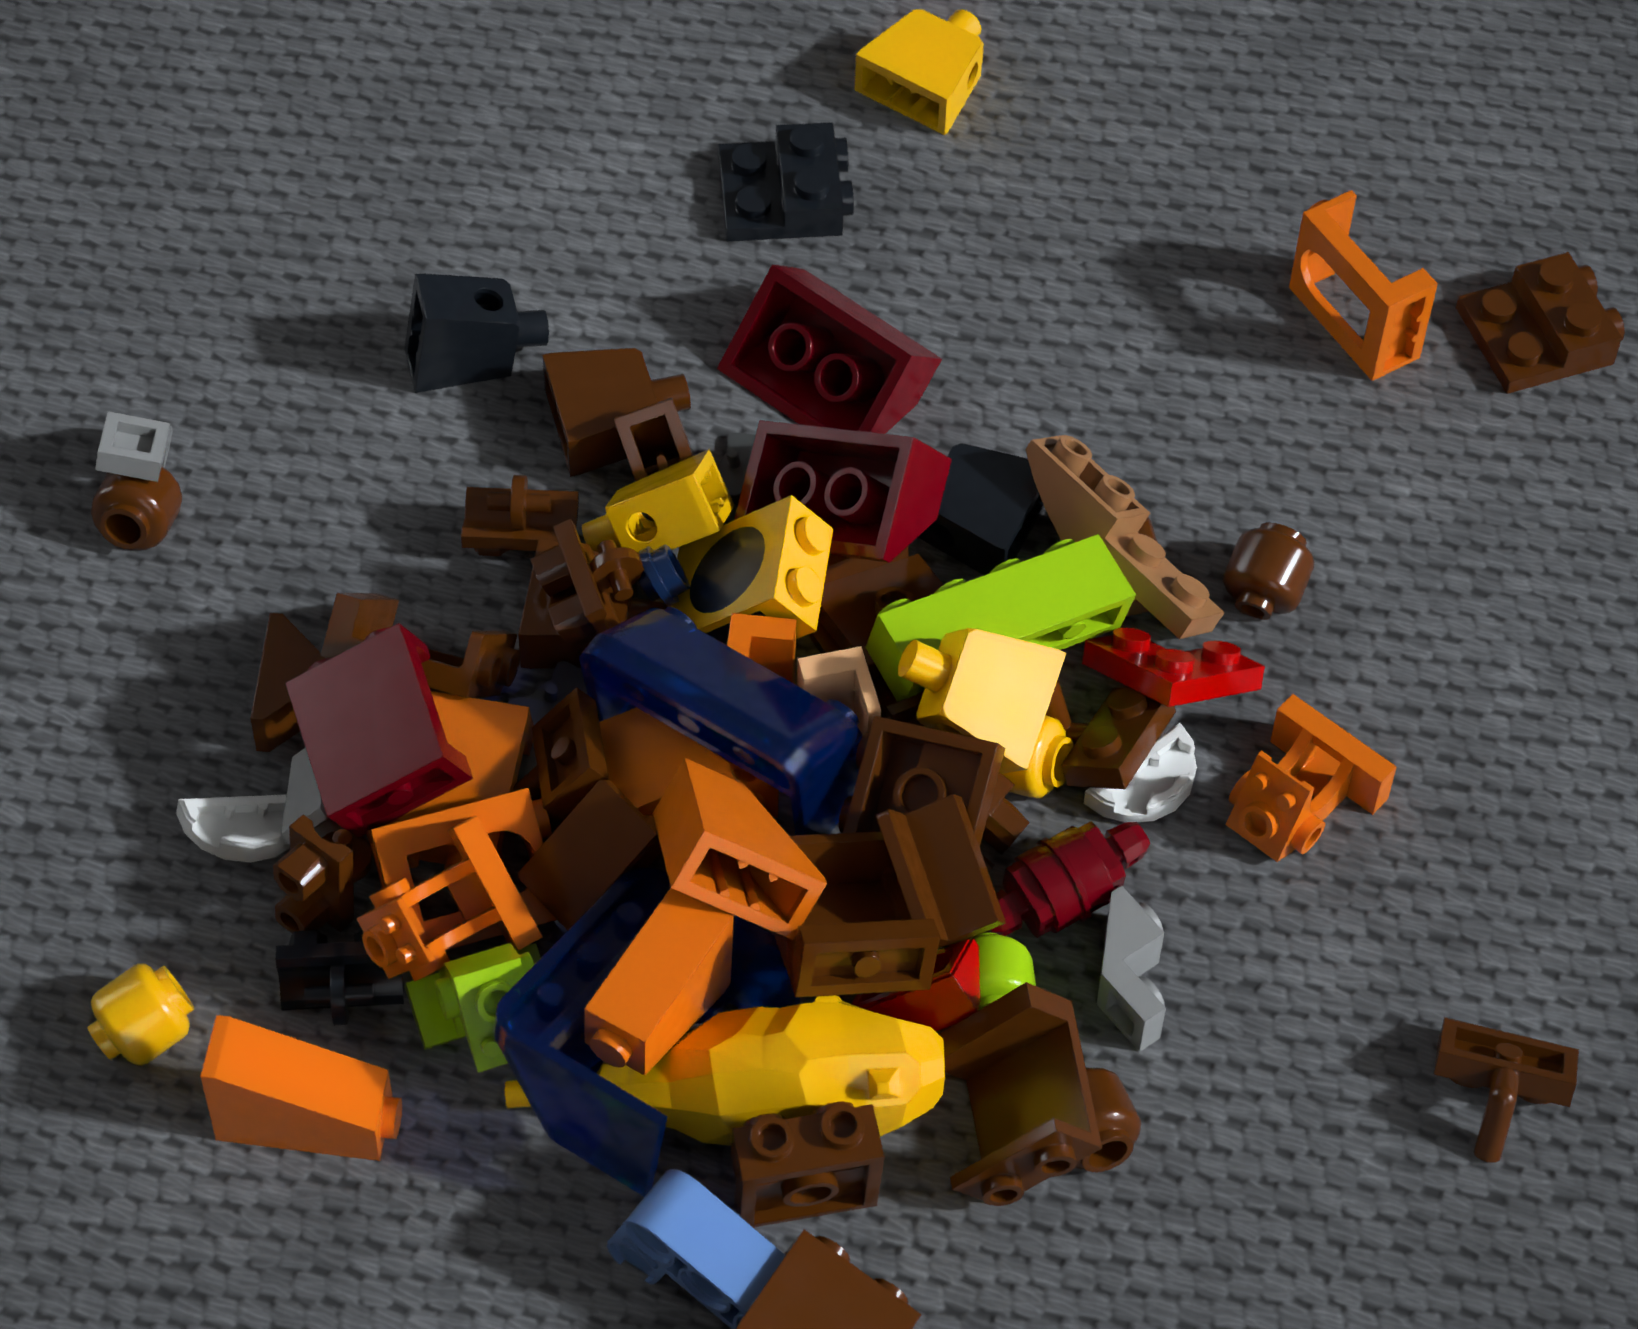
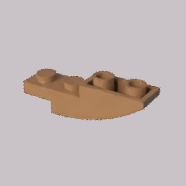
(1091, 502)

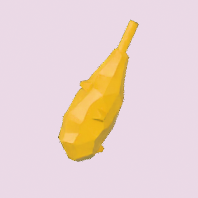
(787, 1066)

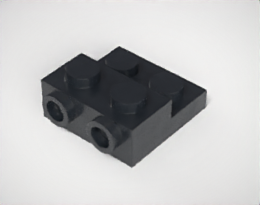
(786, 185)

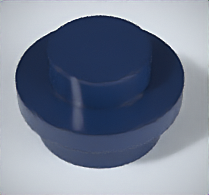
(662, 575)

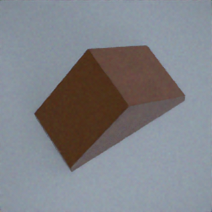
(653, 438)
(283, 658)

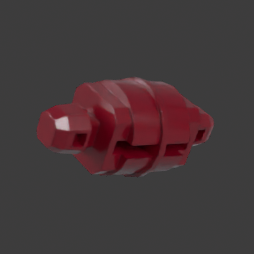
(1068, 877)

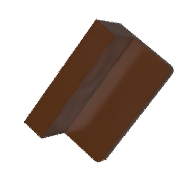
(590, 853)
(942, 869)

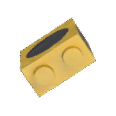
(758, 566)

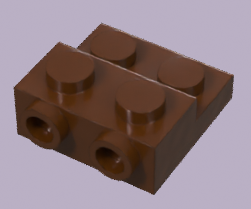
(1543, 323)
(916, 765)
(807, 1164)

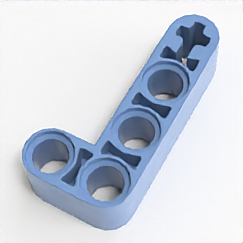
(698, 1244)

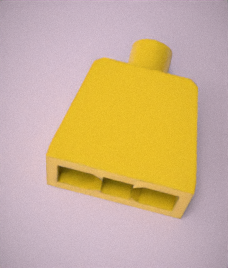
(923, 66)
(683, 500)
(985, 688)

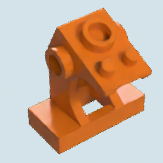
(1320, 764)
(479, 889)

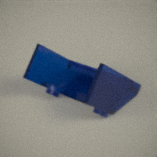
(729, 708)
(544, 1028)

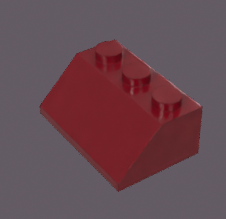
(825, 356)
(863, 484)

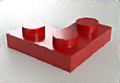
(1173, 674)

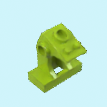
(465, 999)

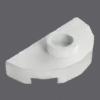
(1156, 787)
(235, 826)

